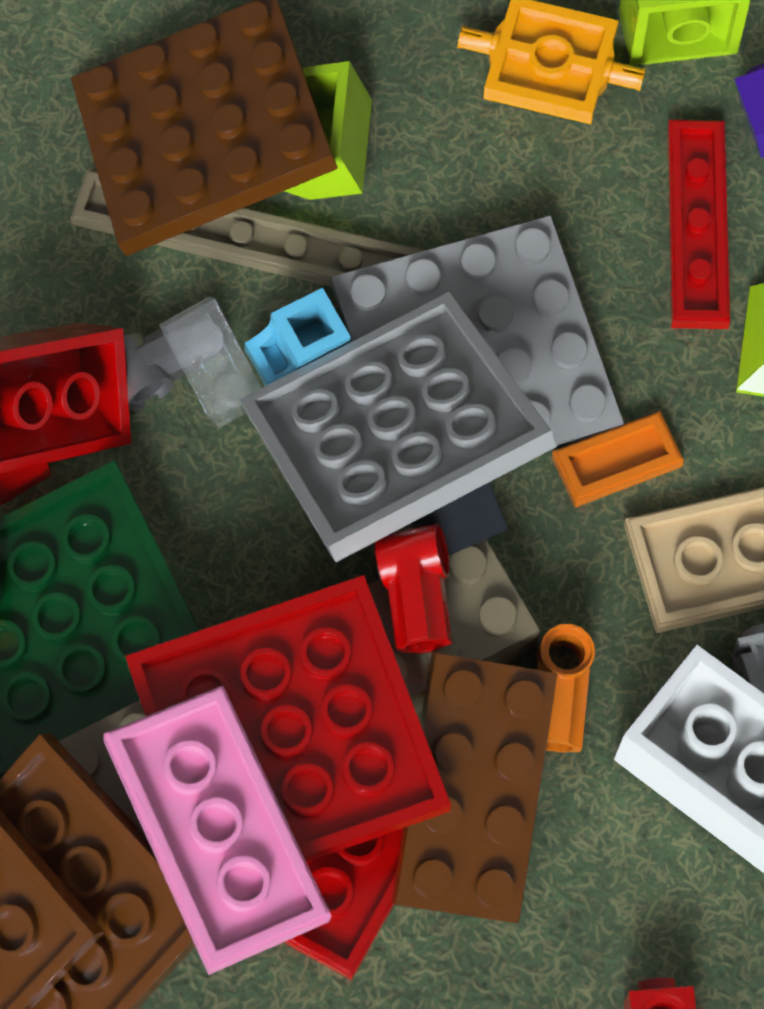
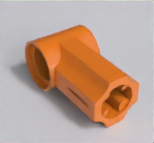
(571, 687)

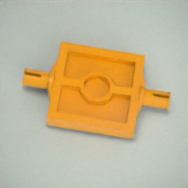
(551, 59)

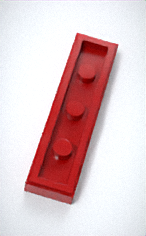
(698, 225)

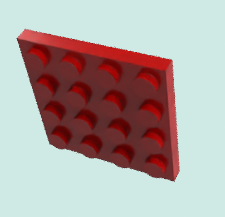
(318, 709)

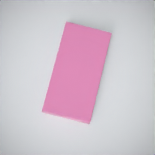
(216, 829)

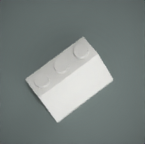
(705, 751)

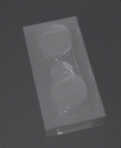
(211, 360)

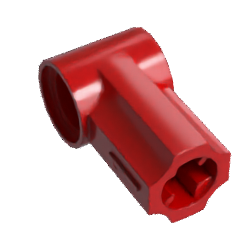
(414, 572)

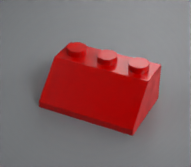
(62, 394)

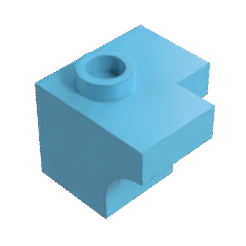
(297, 337)

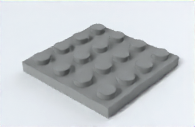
(521, 303)
(396, 425)

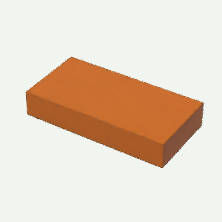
(617, 459)

